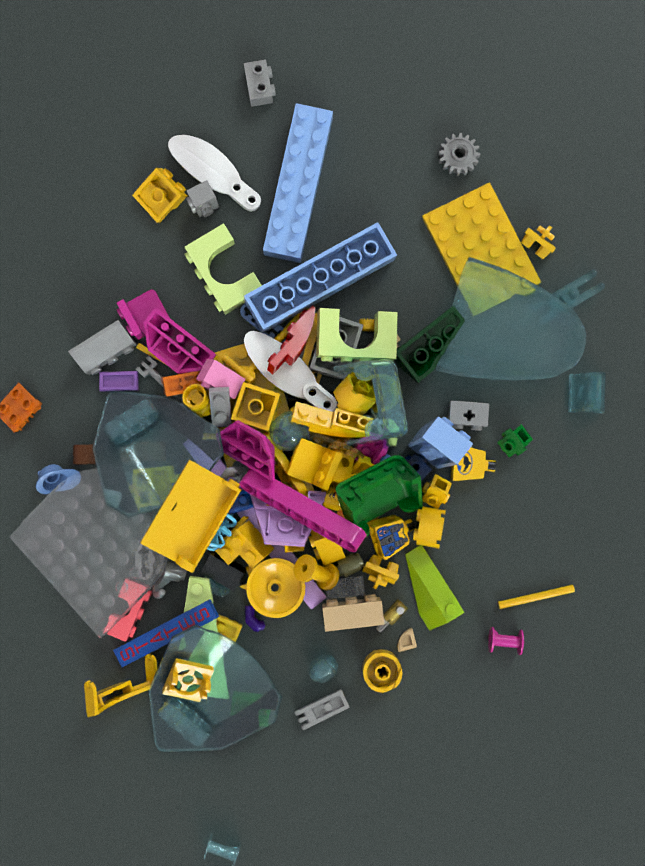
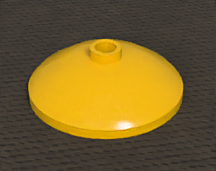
(279, 602)

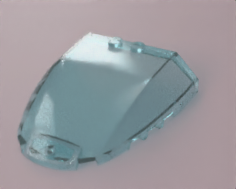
(510, 328)

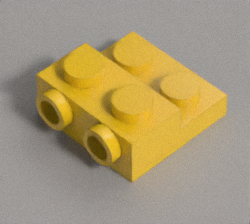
(160, 194)

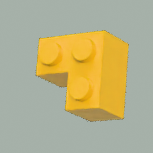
(247, 543)
(325, 549)

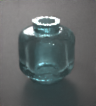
(323, 668)

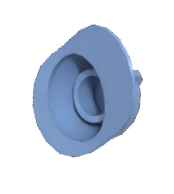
(51, 477)

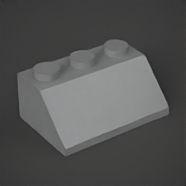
(350, 334)
(103, 348)

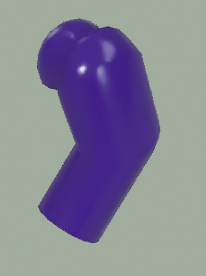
(250, 619)

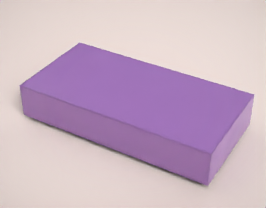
(119, 381)

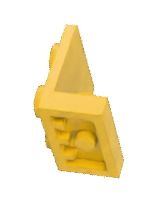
(314, 464)

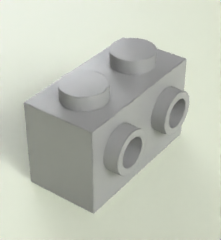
(259, 83)
(202, 199)

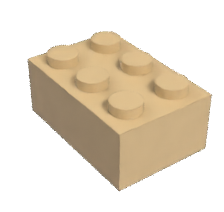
(353, 613)

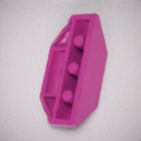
(174, 344)
(249, 448)

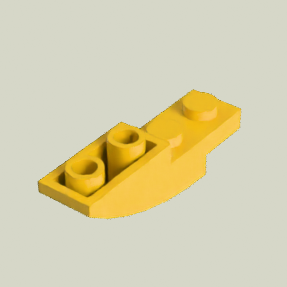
(336, 423)

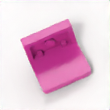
(138, 310)

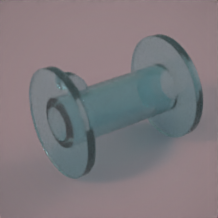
(222, 850)

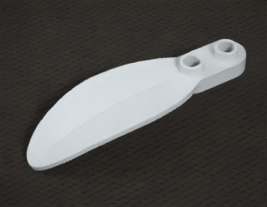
(209, 164)
(293, 379)

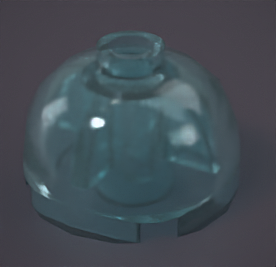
(286, 433)

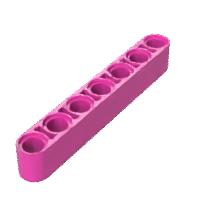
(304, 510)

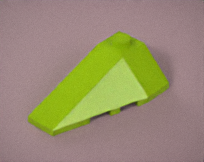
(433, 596)

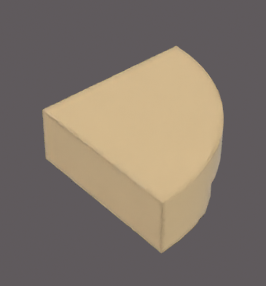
(406, 640)

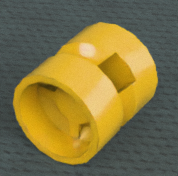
(197, 399)

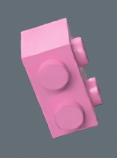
(217, 375)

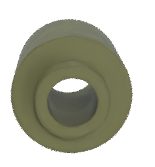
(350, 565)

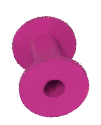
(506, 641)

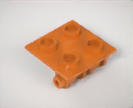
(18, 407)

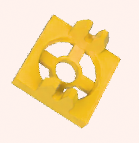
(174, 676)

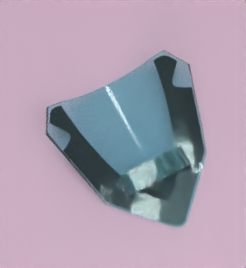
(145, 447)
(239, 698)

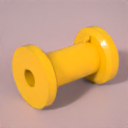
(308, 569)

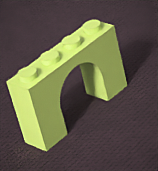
(202, 253)
(330, 345)

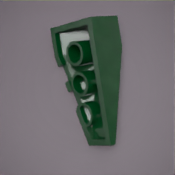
(423, 350)

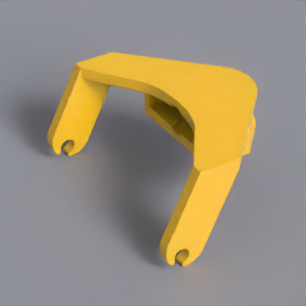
(94, 701)

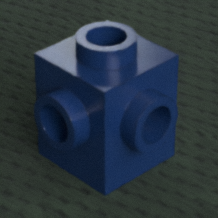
(422, 468)

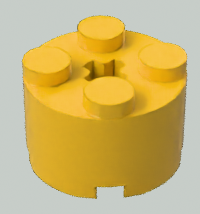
(354, 395)
(430, 527)
(385, 681)

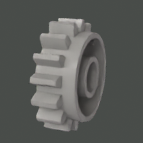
(462, 145)

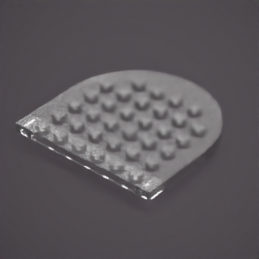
(90, 551)

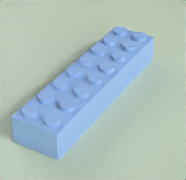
(298, 183)
(320, 277)
(441, 443)

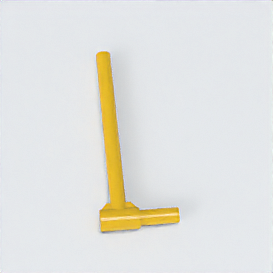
(249, 372)

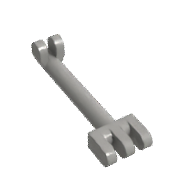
(150, 369)

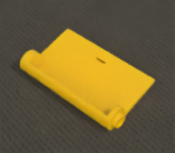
(200, 510)

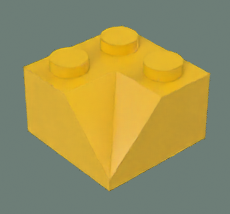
(256, 407)

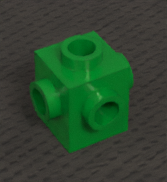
(514, 441)

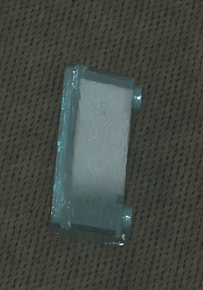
(388, 397)

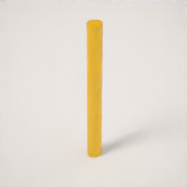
(536, 596)

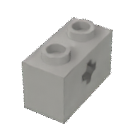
(479, 414)

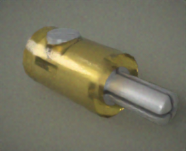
(393, 614)

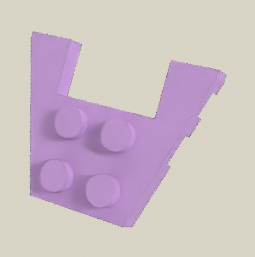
(278, 527)

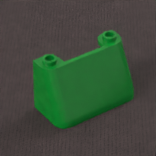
(380, 490)

